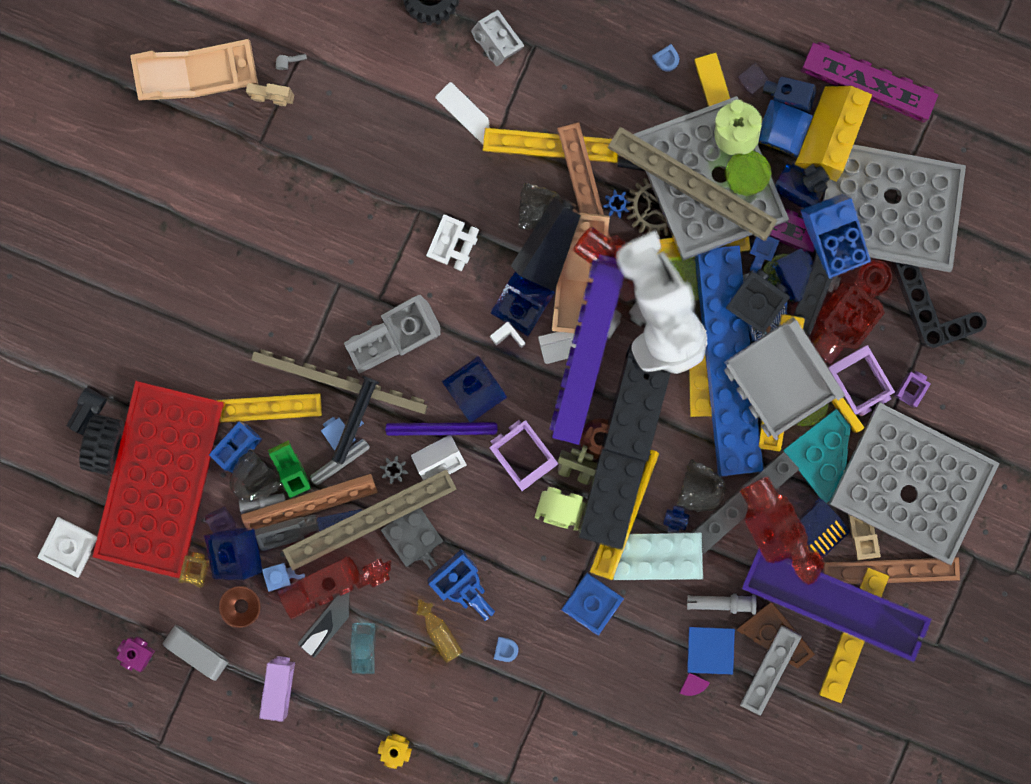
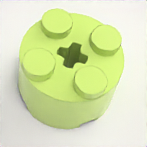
(737, 128)
(560, 509)

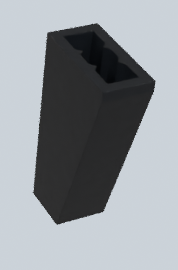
(548, 245)

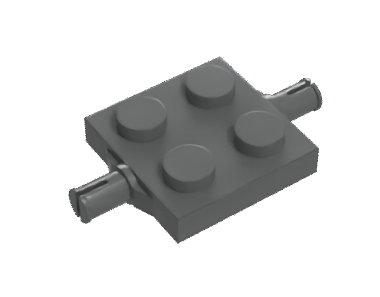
(413, 538)

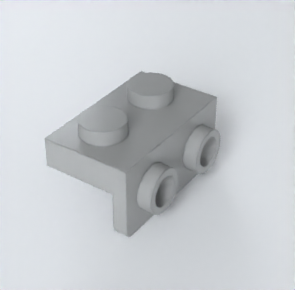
(371, 347)

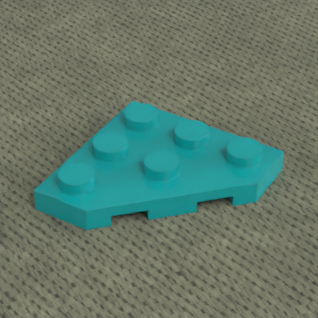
(822, 454)

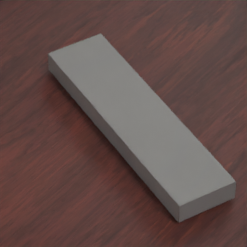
(771, 670)

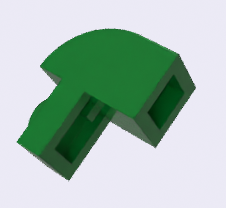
(289, 468)

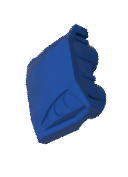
(784, 127)

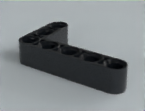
(925, 304)

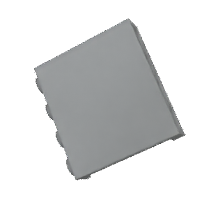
(782, 378)

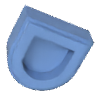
(667, 58)
(506, 650)

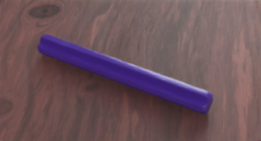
(484, 428)

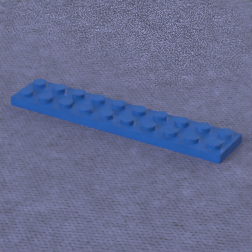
(733, 422)

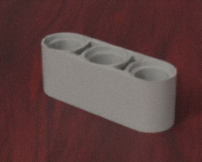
(195, 652)

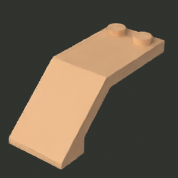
(194, 72)
(574, 278)

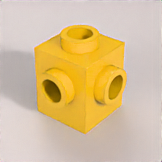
(394, 742)

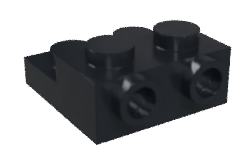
(758, 300)

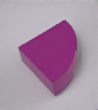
(693, 685)

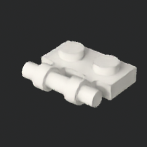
(446, 239)

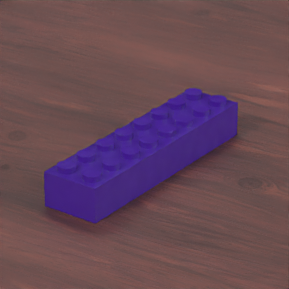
(587, 354)
(839, 606)

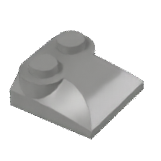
(411, 324)

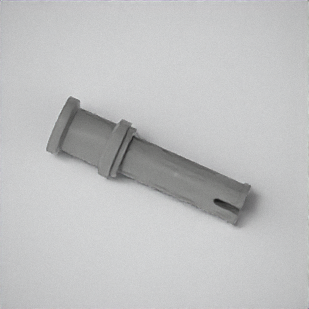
(733, 603)

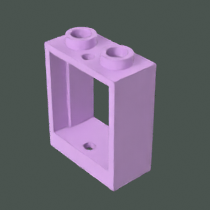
(882, 397)
(536, 474)
(277, 689)

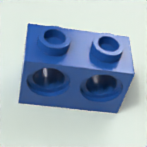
(235, 445)

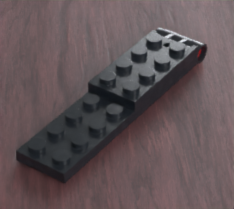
(623, 454)

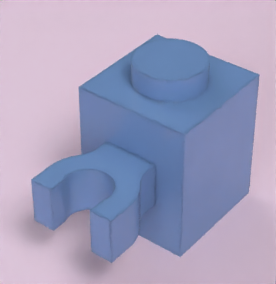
(334, 430)
(279, 576)

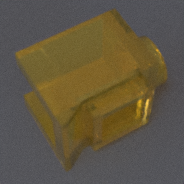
(186, 576)

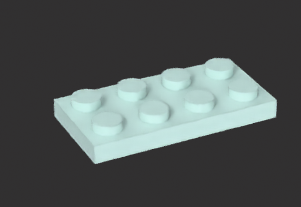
(661, 557)

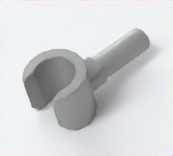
(282, 61)

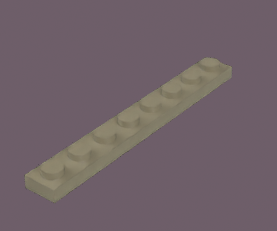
(692, 184)
(330, 378)
(369, 519)

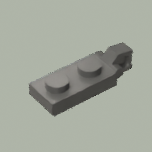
(285, 532)

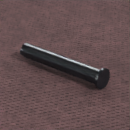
(354, 420)

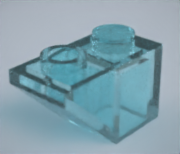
(363, 648)

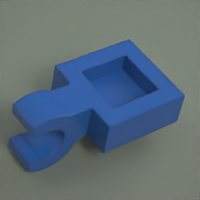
(763, 250)

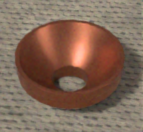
(588, 434)
(229, 612)

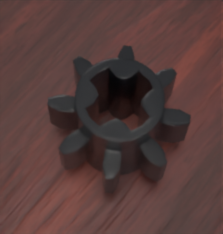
(816, 178)

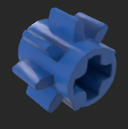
(621, 199)

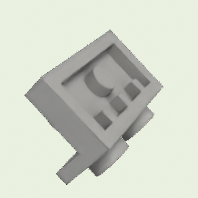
(496, 37)

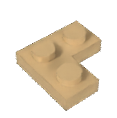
(279, 94)

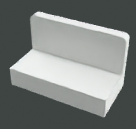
(504, 332)
(556, 346)
(438, 457)

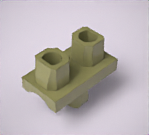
(577, 460)

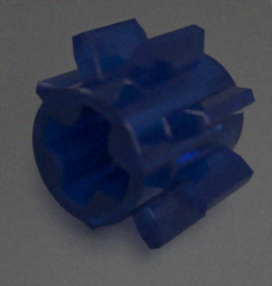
(676, 519)

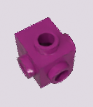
(142, 651)

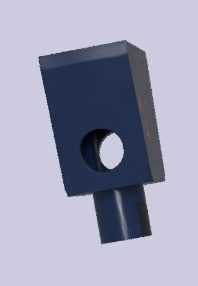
(801, 95)

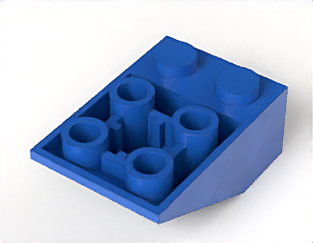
(836, 234)

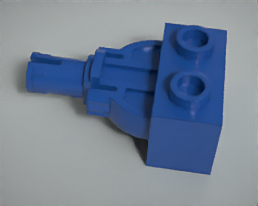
(458, 582)

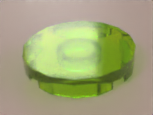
(748, 173)

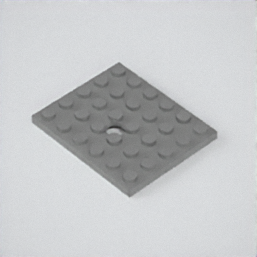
(693, 143)
(924, 222)
(944, 473)

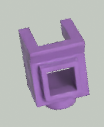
(918, 379)

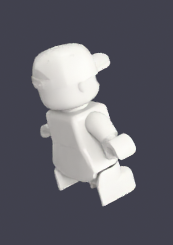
(672, 333)

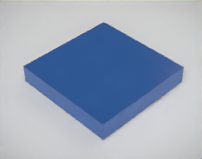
(592, 604)
(710, 650)

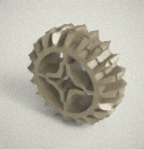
(640, 219)

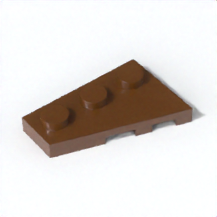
(764, 626)

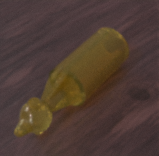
(439, 633)

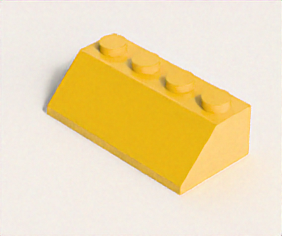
(834, 129)

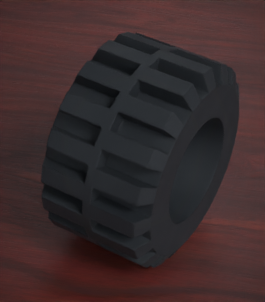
(433, 13)
(101, 444)

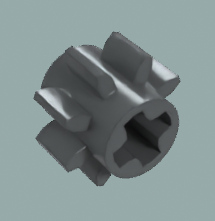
(399, 466)

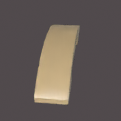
(864, 539)

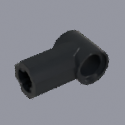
(88, 405)

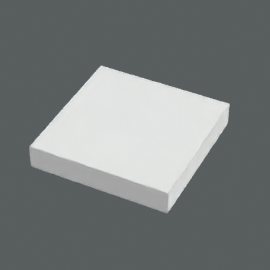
(68, 547)

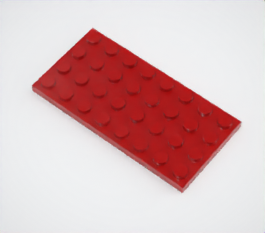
(158, 479)

